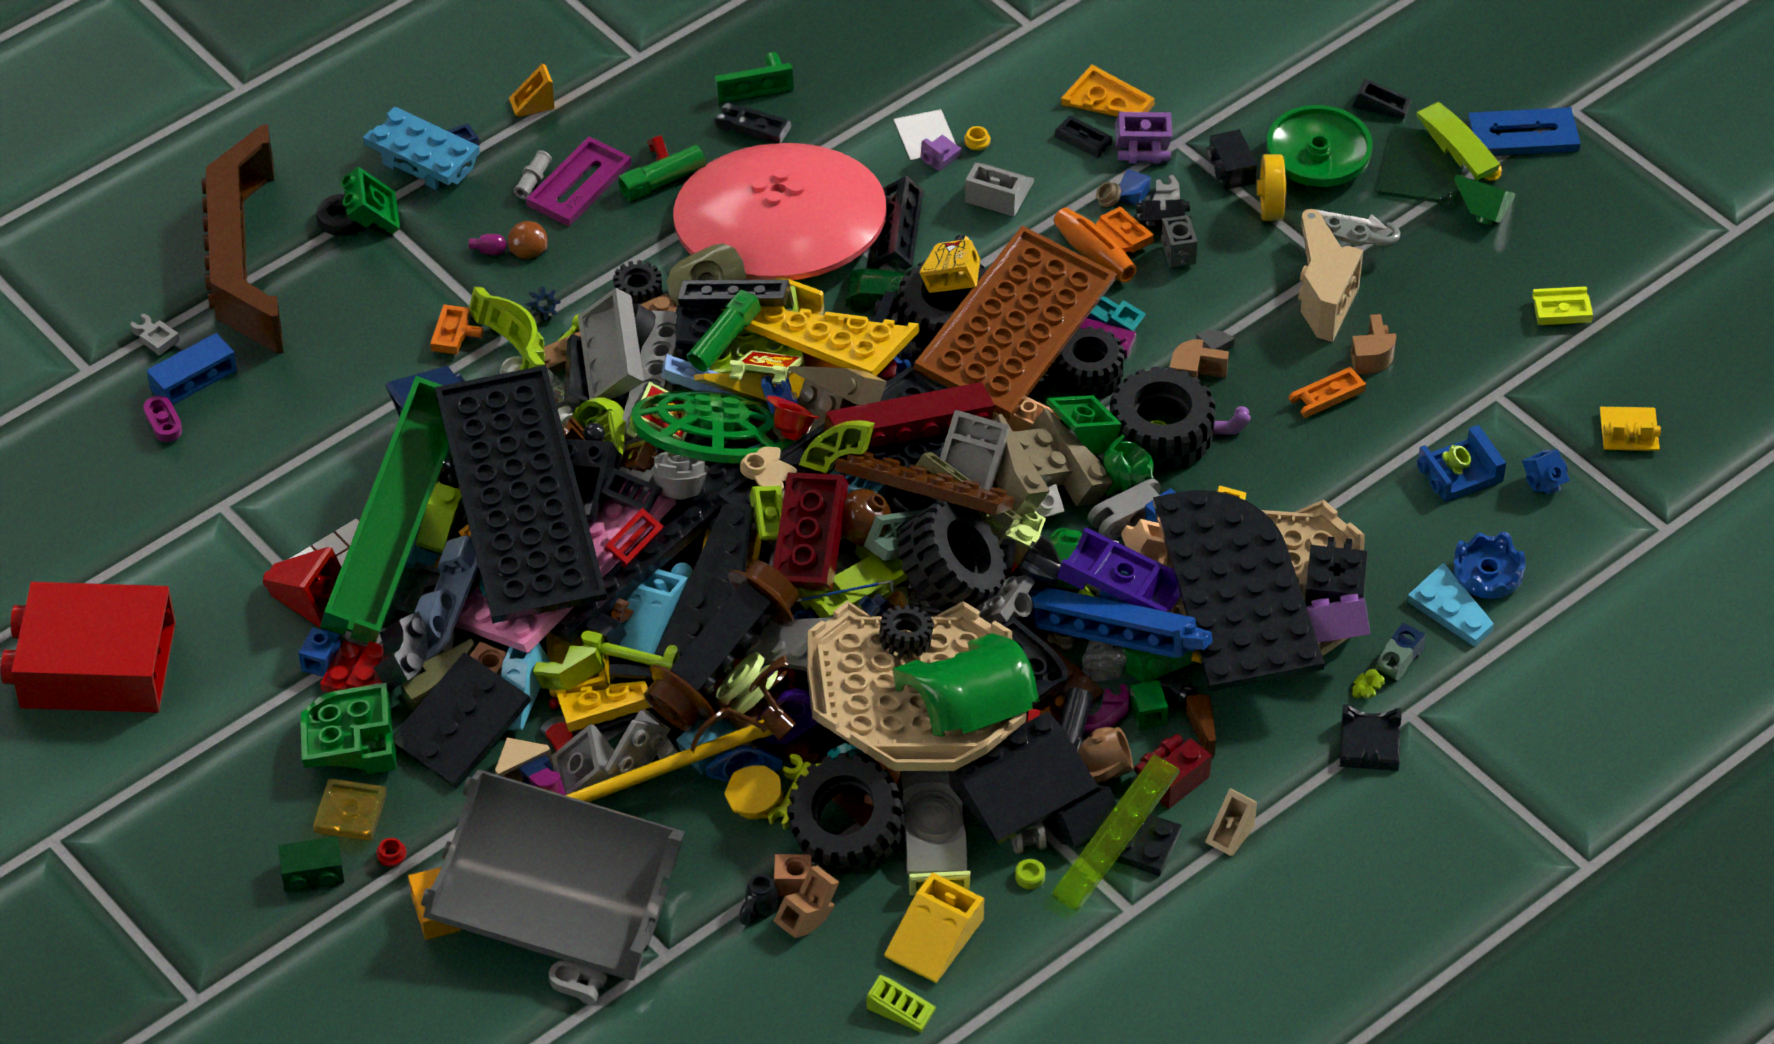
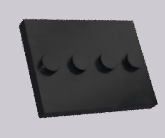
(460, 720)

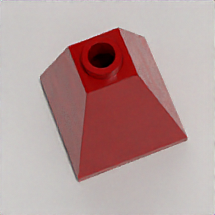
(305, 582)

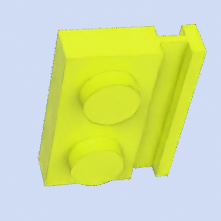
(1562, 305)

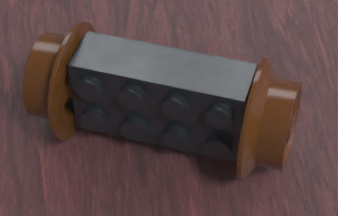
(683, 691)

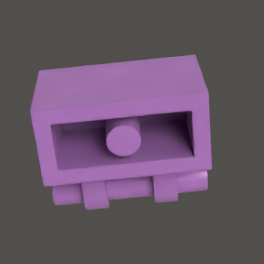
(1143, 131)
(1340, 618)

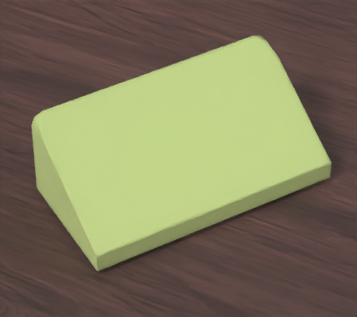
(960, 878)

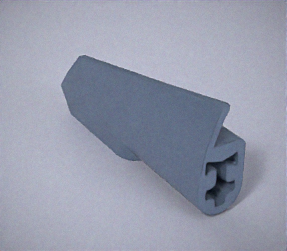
(443, 606)

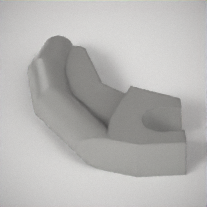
(1166, 192)

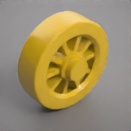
(1272, 187)

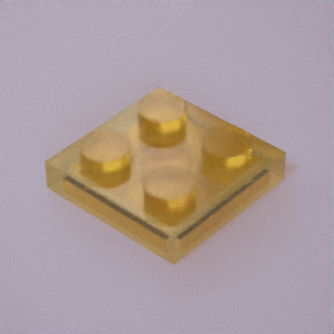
(350, 809)

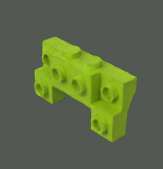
(867, 571)

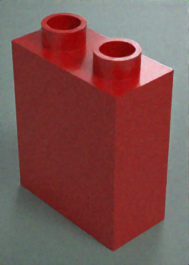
(90, 647)

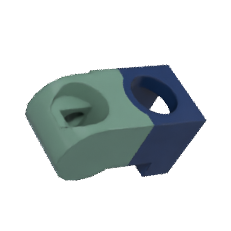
(1401, 651)

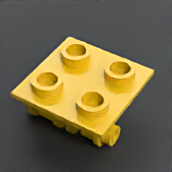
(1629, 428)

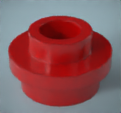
(388, 846)

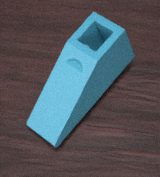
(518, 670)

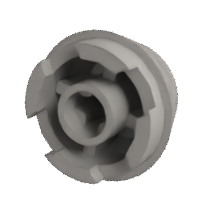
(679, 475)

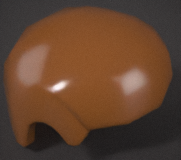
(527, 240)

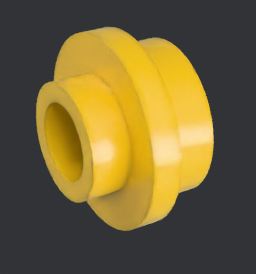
(977, 138)

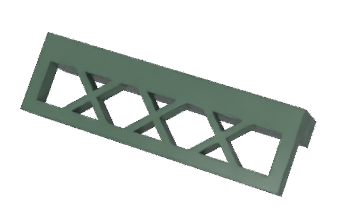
(887, 545)

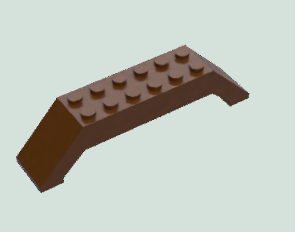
(227, 185)

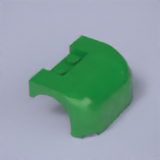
(974, 685)

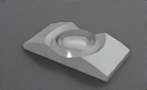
(975, 447)
(933, 824)

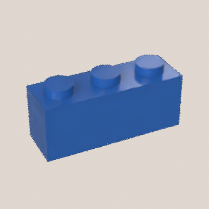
(192, 369)

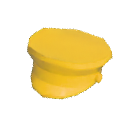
(754, 792)

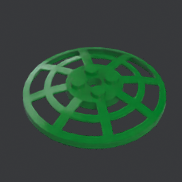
(706, 415)

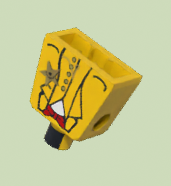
(951, 266)

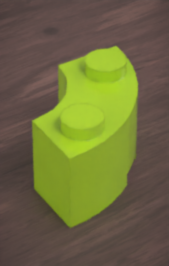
(835, 442)

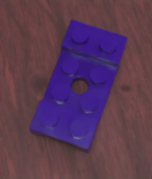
(1100, 560)

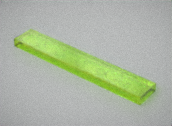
(1115, 833)

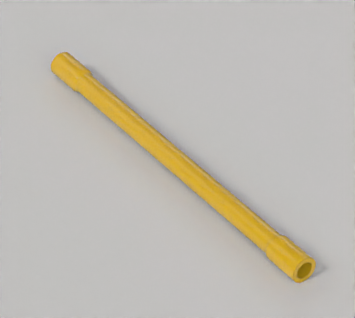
(669, 763)

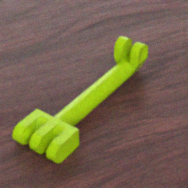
(597, 640)

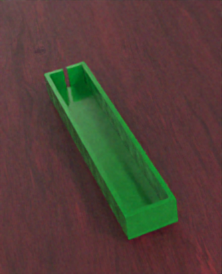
(390, 518)

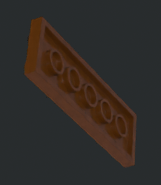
(918, 481)

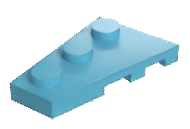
(1451, 606)

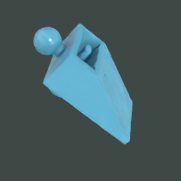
(654, 607)

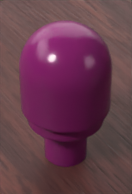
(489, 244)

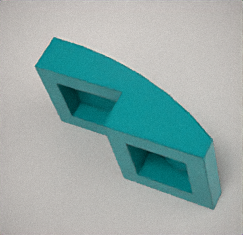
(1120, 315)

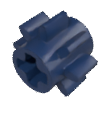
(541, 295)

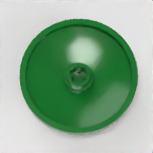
(1320, 145)

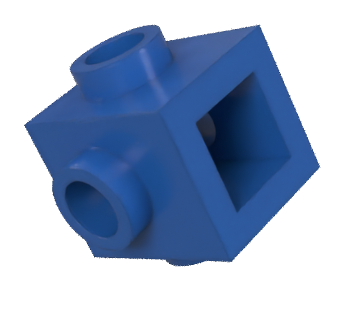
(1546, 471)

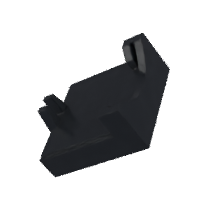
(1370, 739)

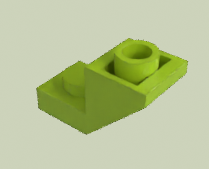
(577, 667)

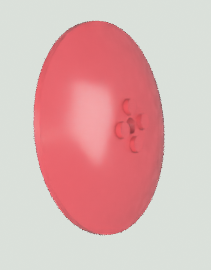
(819, 222)

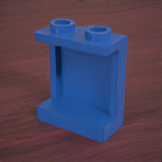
(1485, 468)

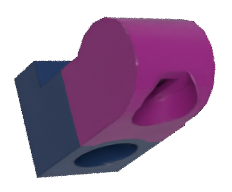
(541, 775)

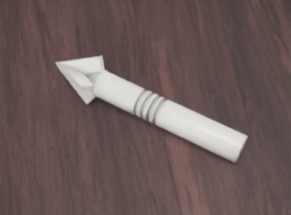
(1372, 222)

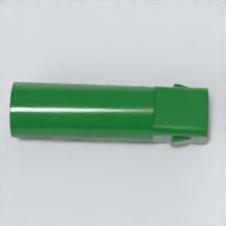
(660, 173)
(724, 330)

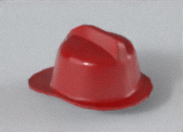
(791, 418)

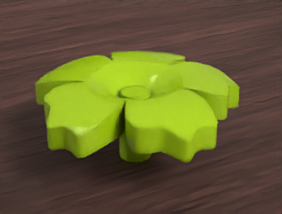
(1367, 683)

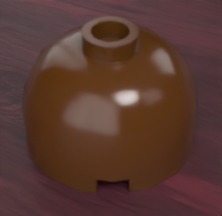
(859, 514)

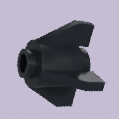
(1040, 562)

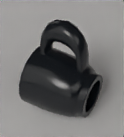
(760, 899)

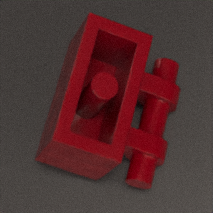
(1193, 765)

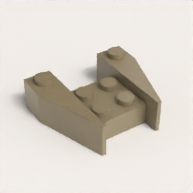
(834, 389)
(1048, 457)

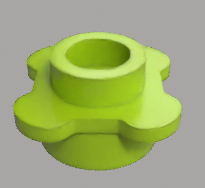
(1457, 459)

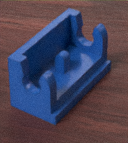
(783, 392)

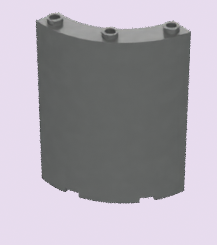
(554, 875)

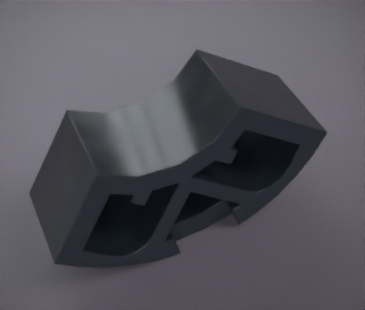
(403, 650)

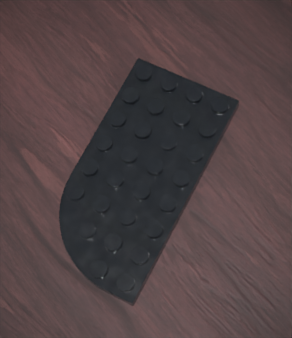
(1239, 587)

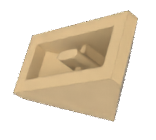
(518, 753)
(1233, 822)

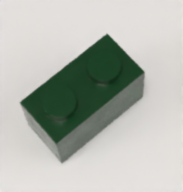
(311, 864)

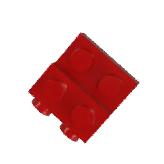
(353, 667)

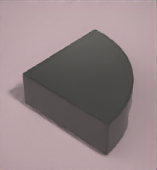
(1215, 339)

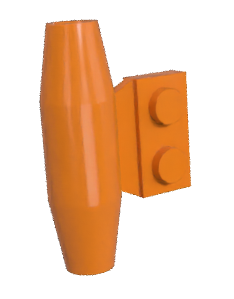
(1106, 240)

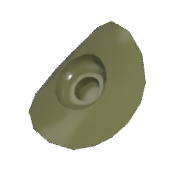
(711, 263)

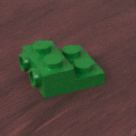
(370, 201)

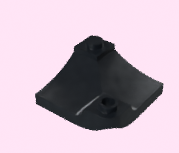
(1043, 660)

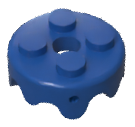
(1493, 552)

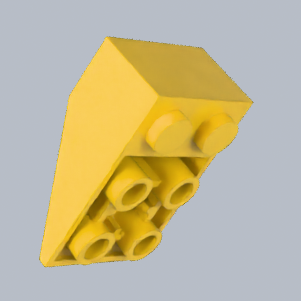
(935, 927)

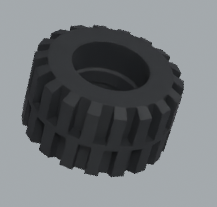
(1090, 363)

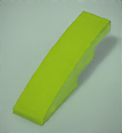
(1458, 139)

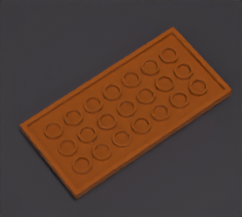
(1016, 320)

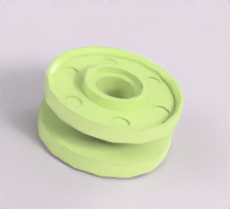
(737, 684)

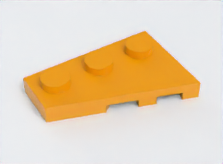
(1105, 94)

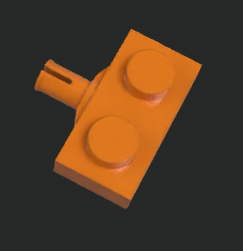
(452, 329)

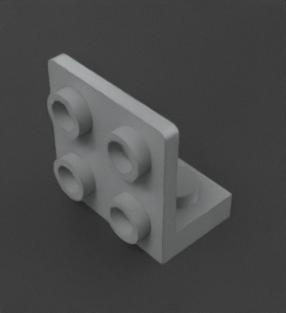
(638, 744)

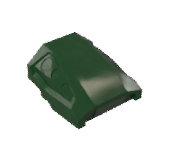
(869, 285)

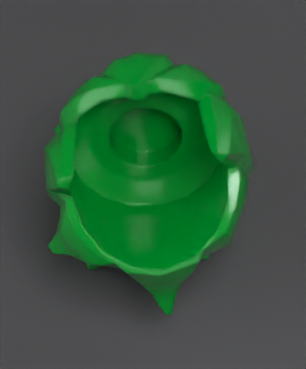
(1126, 465)

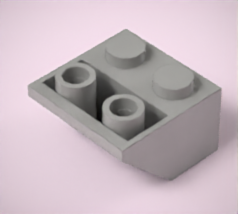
(996, 188)

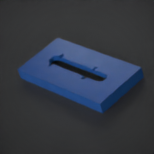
(1562, 139)

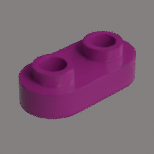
(162, 418)

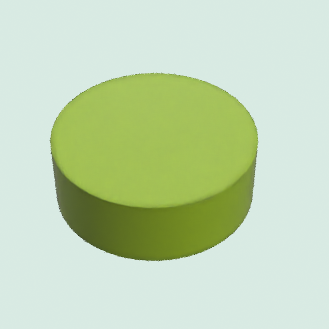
(1030, 874)

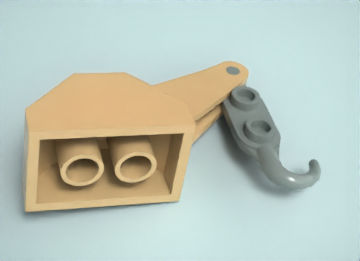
(1333, 271)

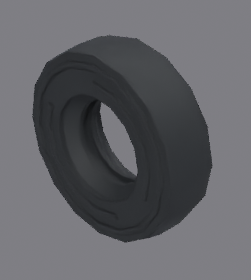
(335, 226)

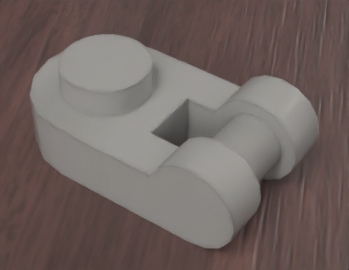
(566, 978)

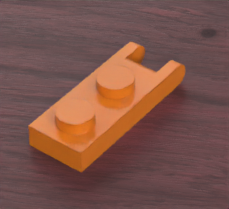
(1328, 391)

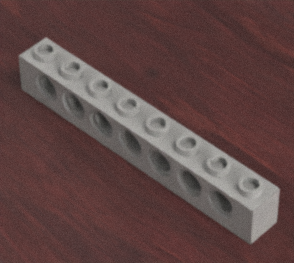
(653, 352)

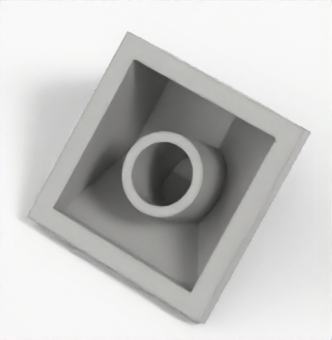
(583, 760)

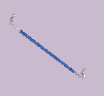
(845, 590)

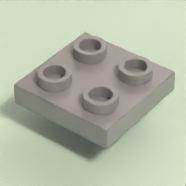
(1010, 601)

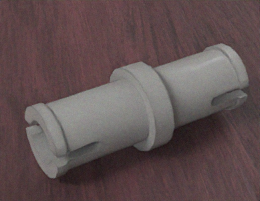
(532, 174)

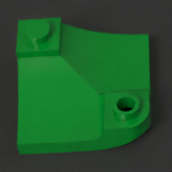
(349, 730)

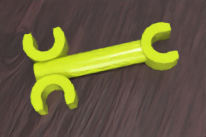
(781, 811)

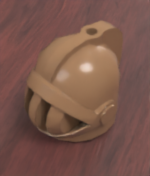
(1106, 754)

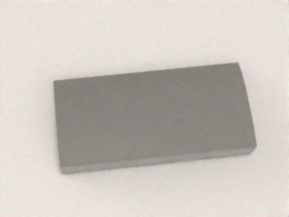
(610, 346)

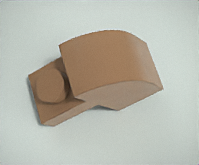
(1373, 351)
(1198, 360)
(809, 907)

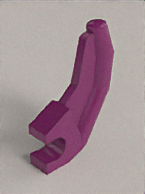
(1112, 710)

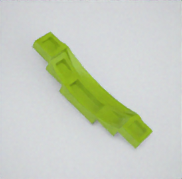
(512, 323)

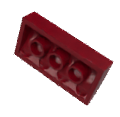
(810, 529)

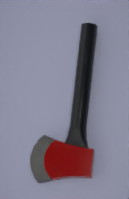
(558, 733)

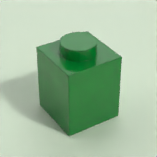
(1148, 704)

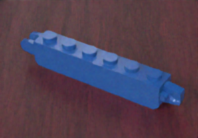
(1116, 623)

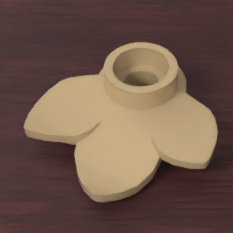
(766, 467)

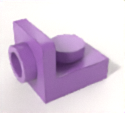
(939, 152)

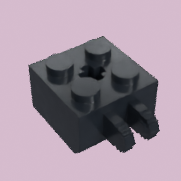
(1335, 572)

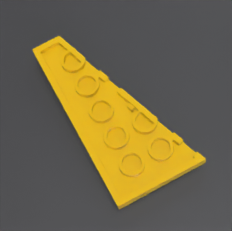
(835, 337)

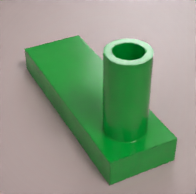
(755, 82)

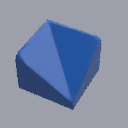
(1134, 187)

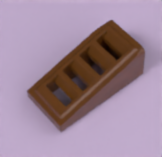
(1201, 719)

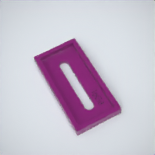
(569, 172)

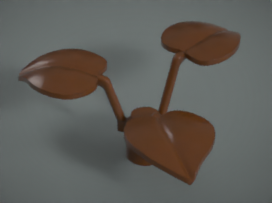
(774, 717)

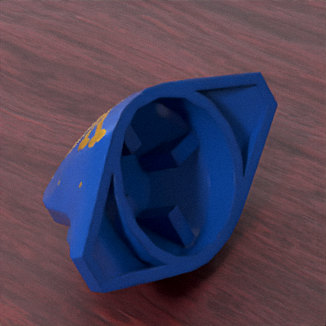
(739, 757)

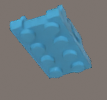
(425, 146)

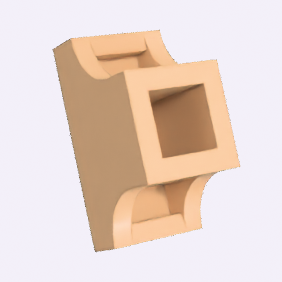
(1145, 539)

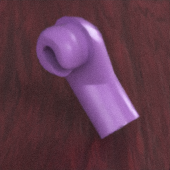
(1235, 424)

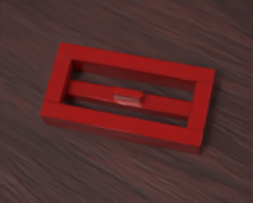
(618, 553)

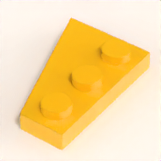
(601, 705)

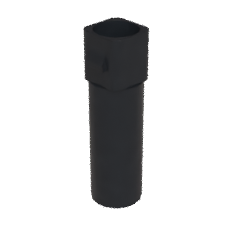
(1075, 713)

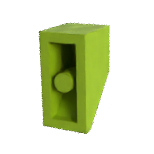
(439, 517)

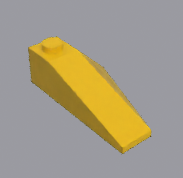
(748, 386)

